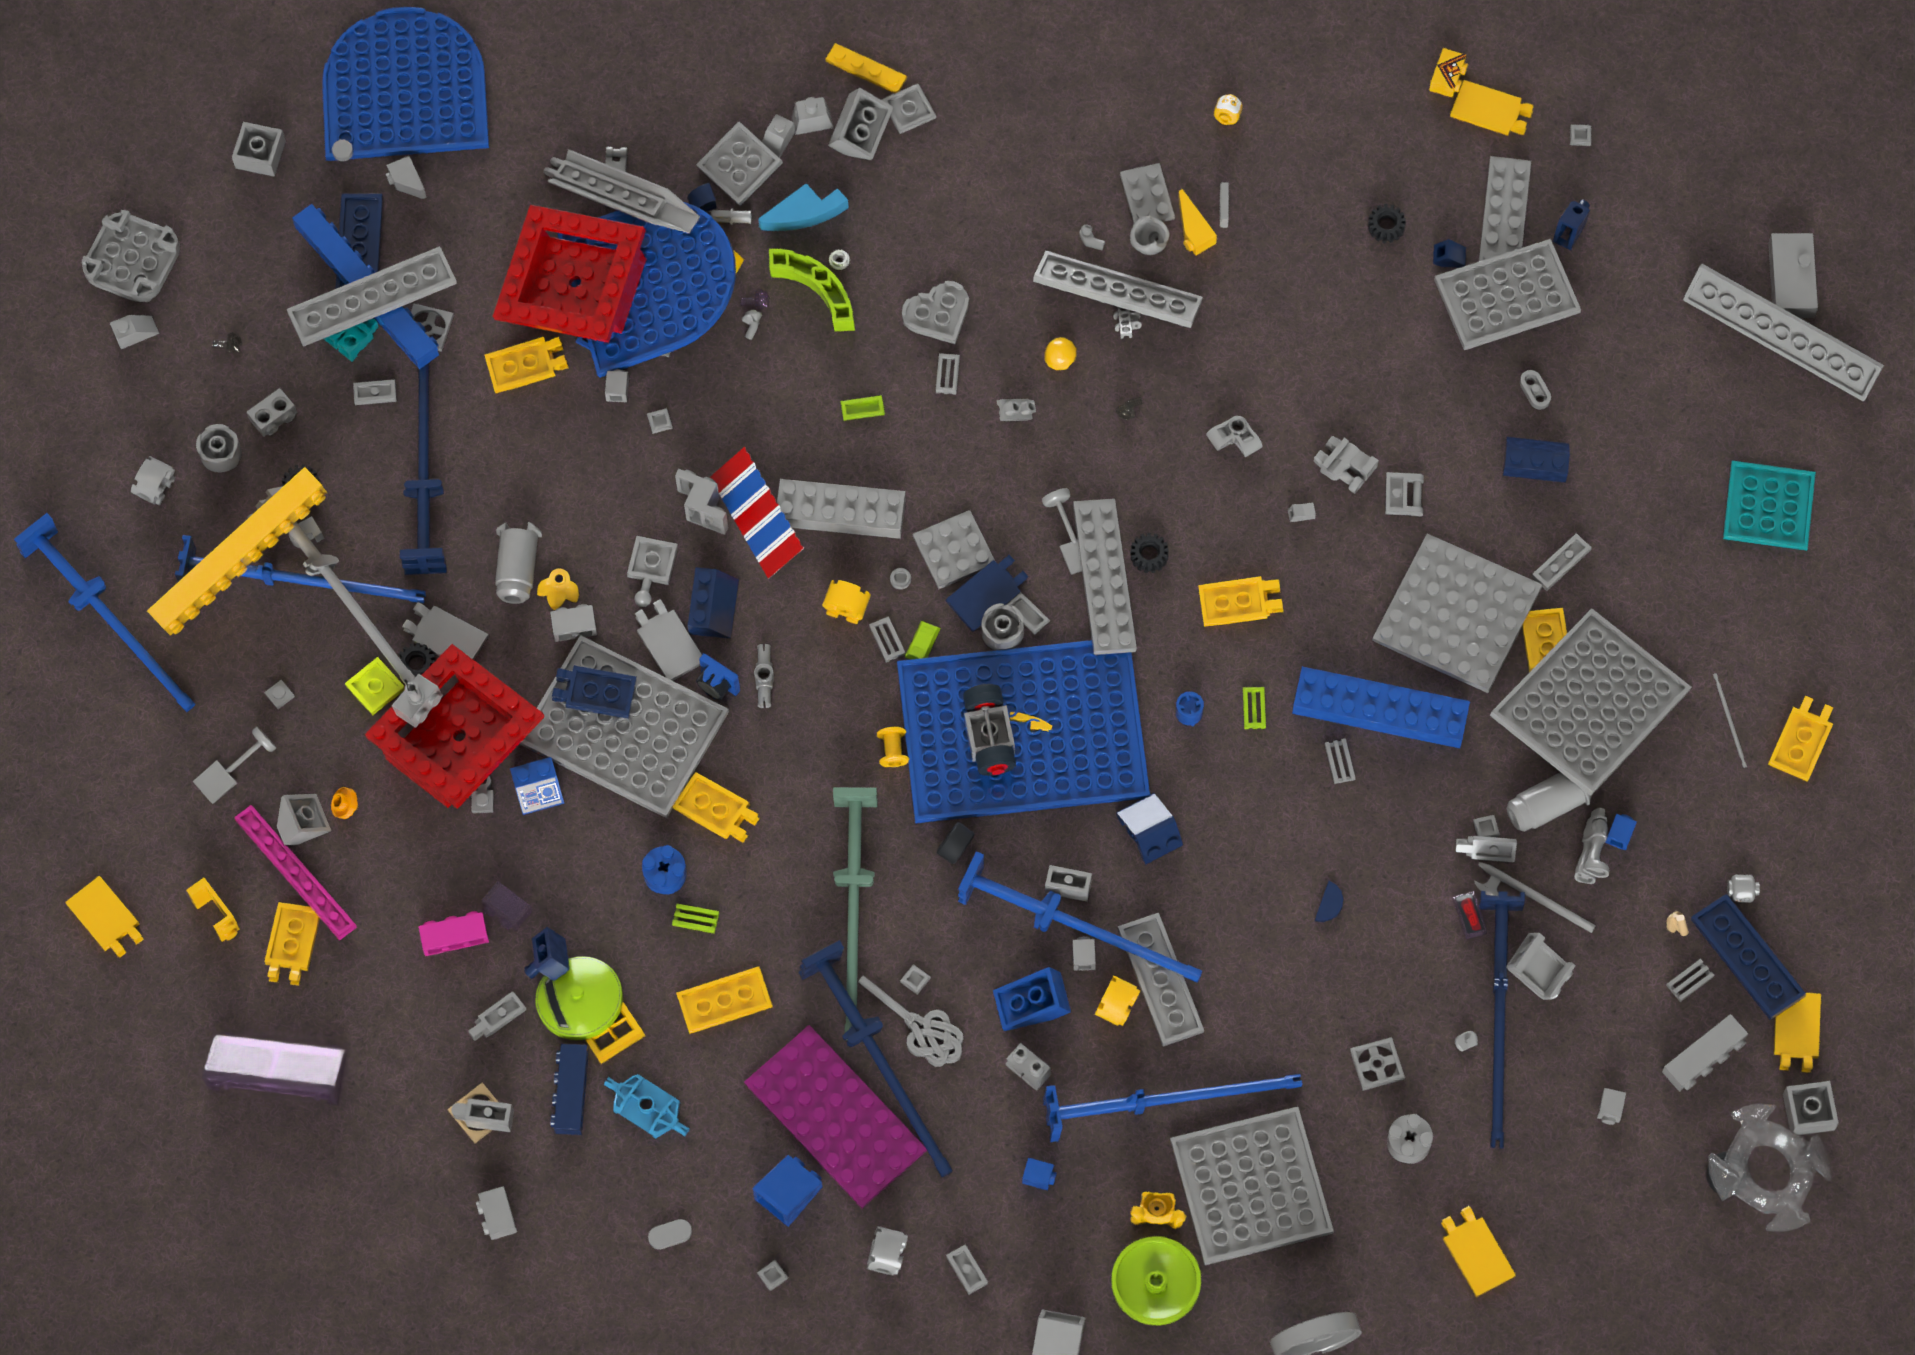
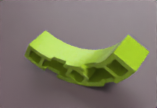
(818, 278)

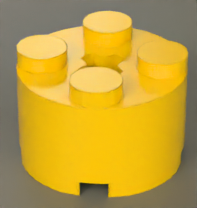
(846, 600)
(1116, 1001)

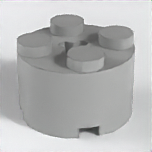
(219, 448)
(1012, 627)
(1413, 1127)

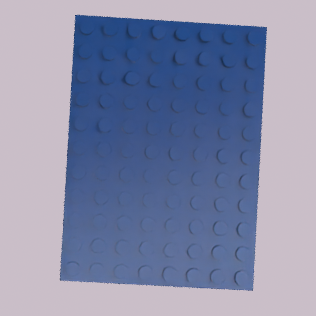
(1084, 760)

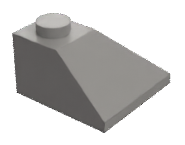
(301, 819)

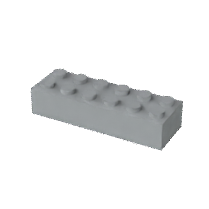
(842, 508)

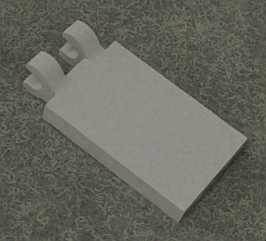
(442, 629)
(668, 642)

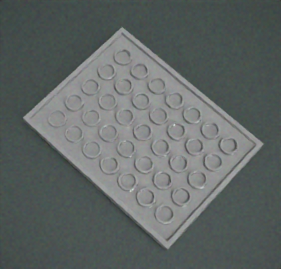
(1590, 701)
(635, 757)

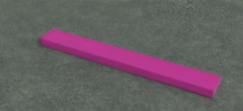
(295, 872)

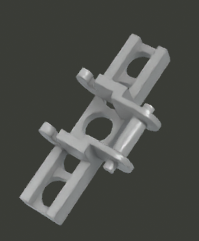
(1126, 316)

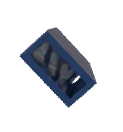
(1575, 218)

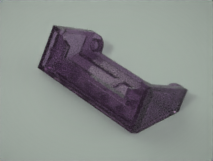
(275, 1067)

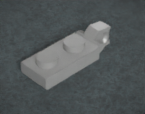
(1488, 848)
(497, 1016)

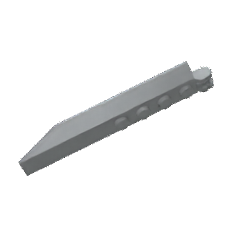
(621, 191)

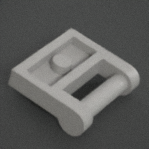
(1397, 494)

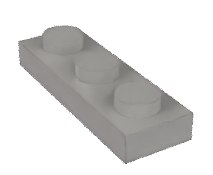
(1561, 562)

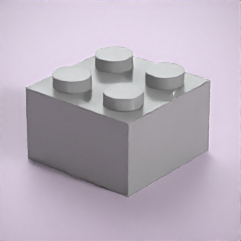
(258, 149)
(1810, 1108)

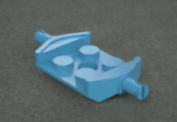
(657, 1119)

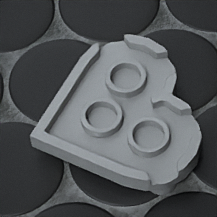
(937, 313)

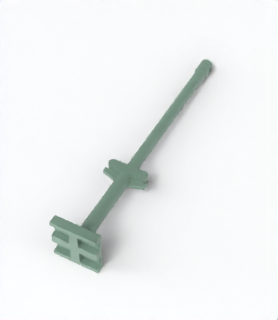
(854, 875)

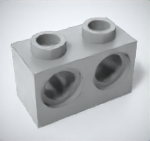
(268, 409)

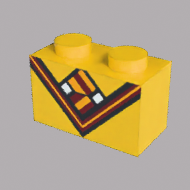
(1448, 72)

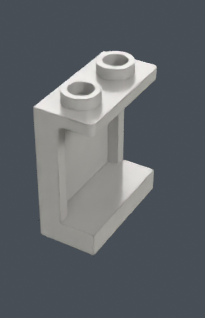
(1540, 967)

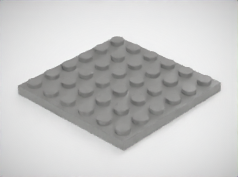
(1457, 613)
(1251, 1185)

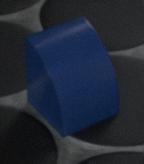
(702, 198)
(1449, 254)

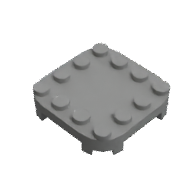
(131, 257)

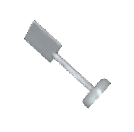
(1070, 550)
(217, 781)

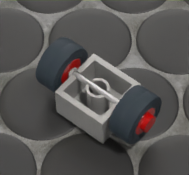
(989, 730)

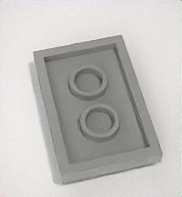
(1147, 193)

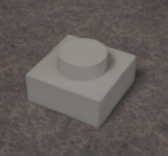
(279, 694)

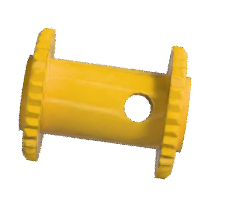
(892, 746)

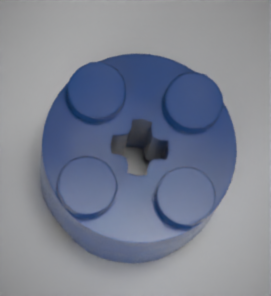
(661, 881)

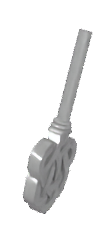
(928, 1022)

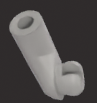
(1089, 239)

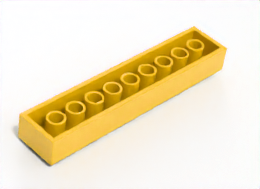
(237, 552)

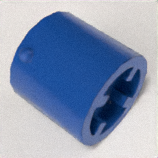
(1189, 708)

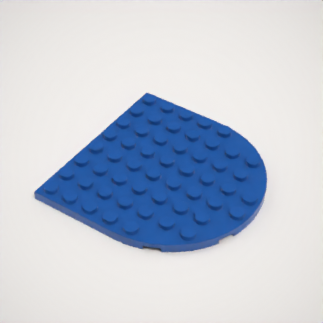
(405, 86)
(678, 293)

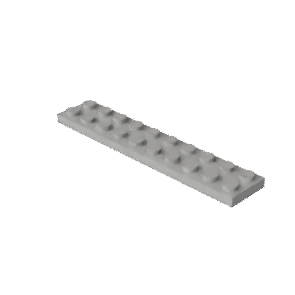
(1783, 332)

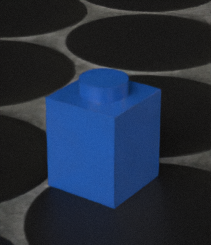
(1621, 831)
(1039, 1174)

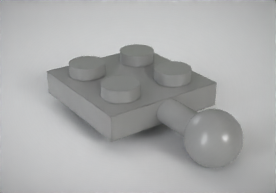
(651, 562)

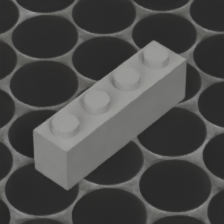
(1704, 1053)

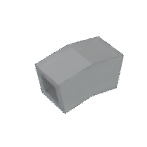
(1301, 512)

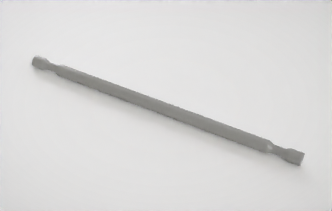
(1730, 720)

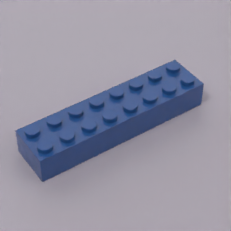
(1381, 707)

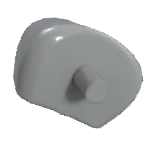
(1466, 1040)

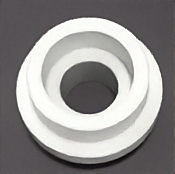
(839, 254)

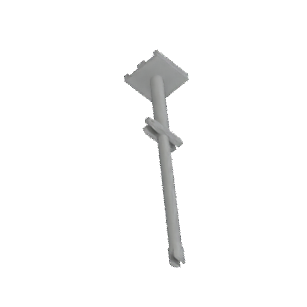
(324, 564)

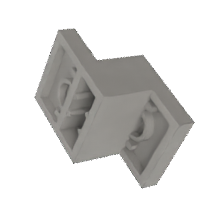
(701, 501)

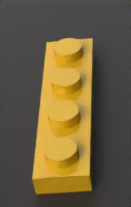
(866, 68)

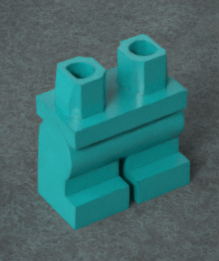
(353, 339)

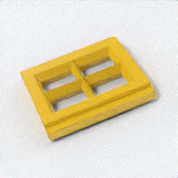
(618, 1044)

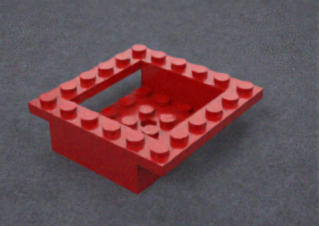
(543, 269)
(478, 706)

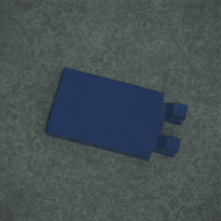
(984, 590)
(596, 691)

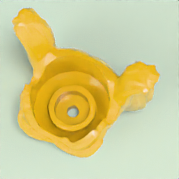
(1165, 1214)

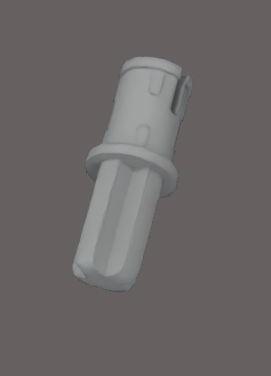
(731, 217)

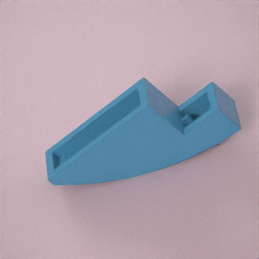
(803, 210)

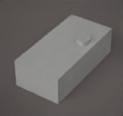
(1793, 273)

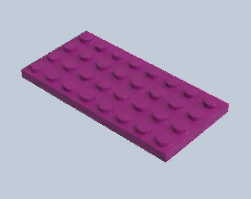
(835, 1116)

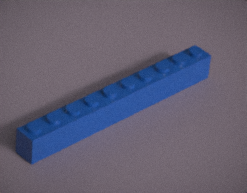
(349, 268)

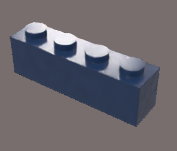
(570, 1089)

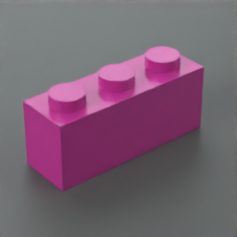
(453, 933)

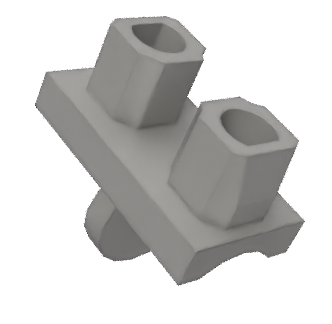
(1016, 409)

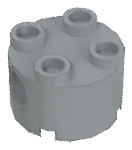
(152, 480)
(886, 1250)

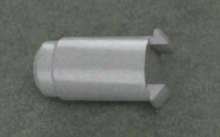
(516, 562)
(1545, 802)

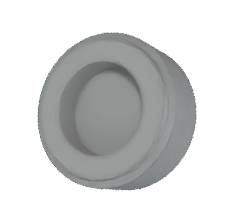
(342, 150)
(900, 578)

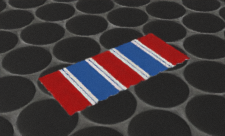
(756, 513)

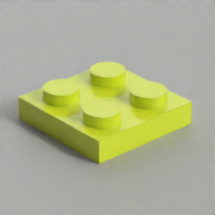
(375, 686)

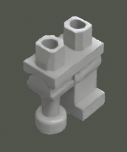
(1345, 457)

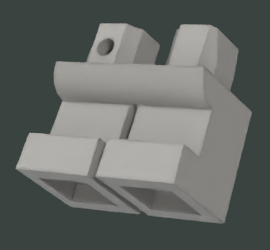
(1025, 1062)

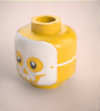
(1228, 109)

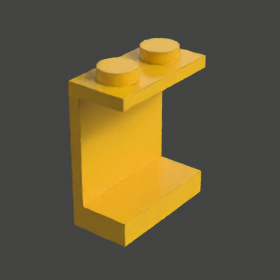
(201, 894)

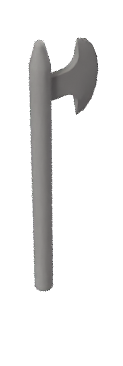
(1498, 876)

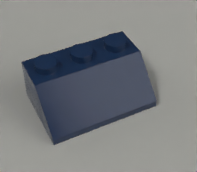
(1536, 459)
(712, 603)

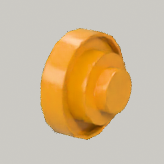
(344, 803)

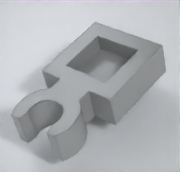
(483, 799)

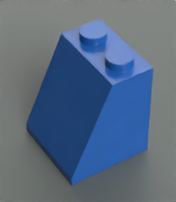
(787, 1189)

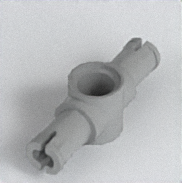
(764, 685)

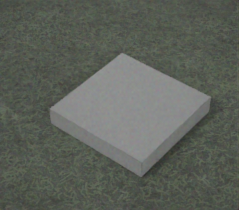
(909, 108)

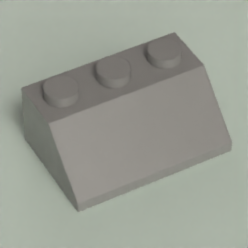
(860, 125)

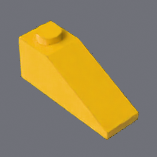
(1196, 230)

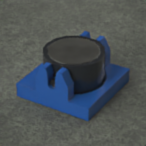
(716, 678)

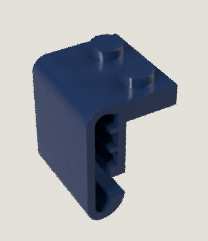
(1151, 827)

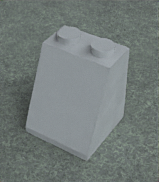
(1058, 1334)

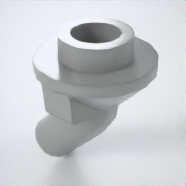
(752, 318)

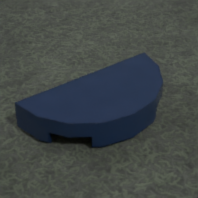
(1331, 903)

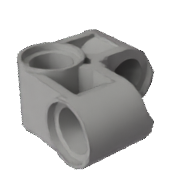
(1245, 439)

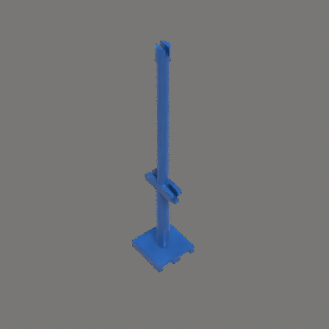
(268, 574)
(87, 592)
(1047, 911)
(1138, 1102)

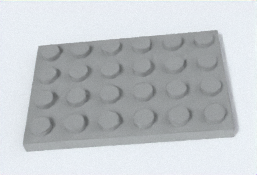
(1507, 294)

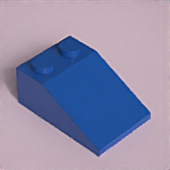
(1032, 999)

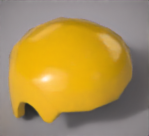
(1060, 353)

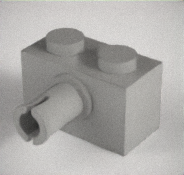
(417, 700)

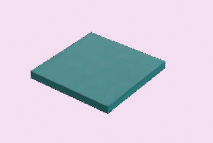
(1769, 505)

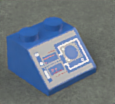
(537, 785)

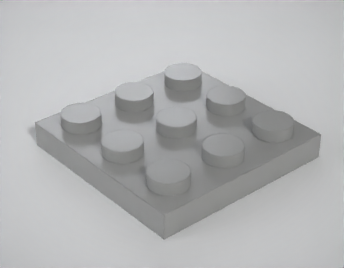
(739, 163)
(953, 549)

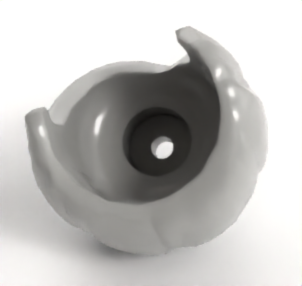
(1144, 235)

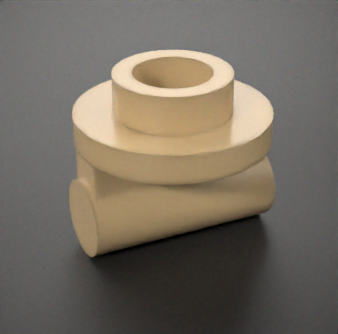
(1677, 922)

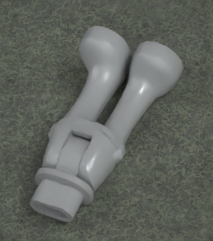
(1594, 837)

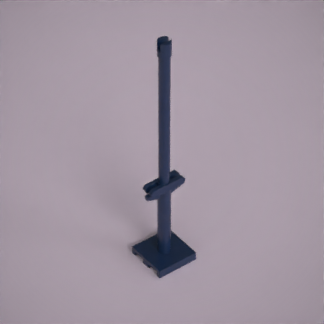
(423, 559)
(1501, 905)
(862, 1031)

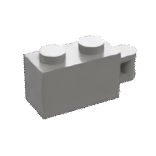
(485, 1114)

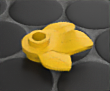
(558, 592)

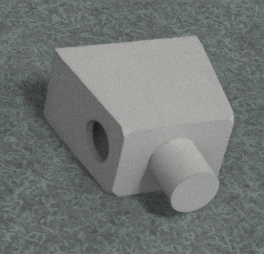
(811, 115)

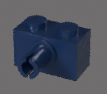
(549, 955)

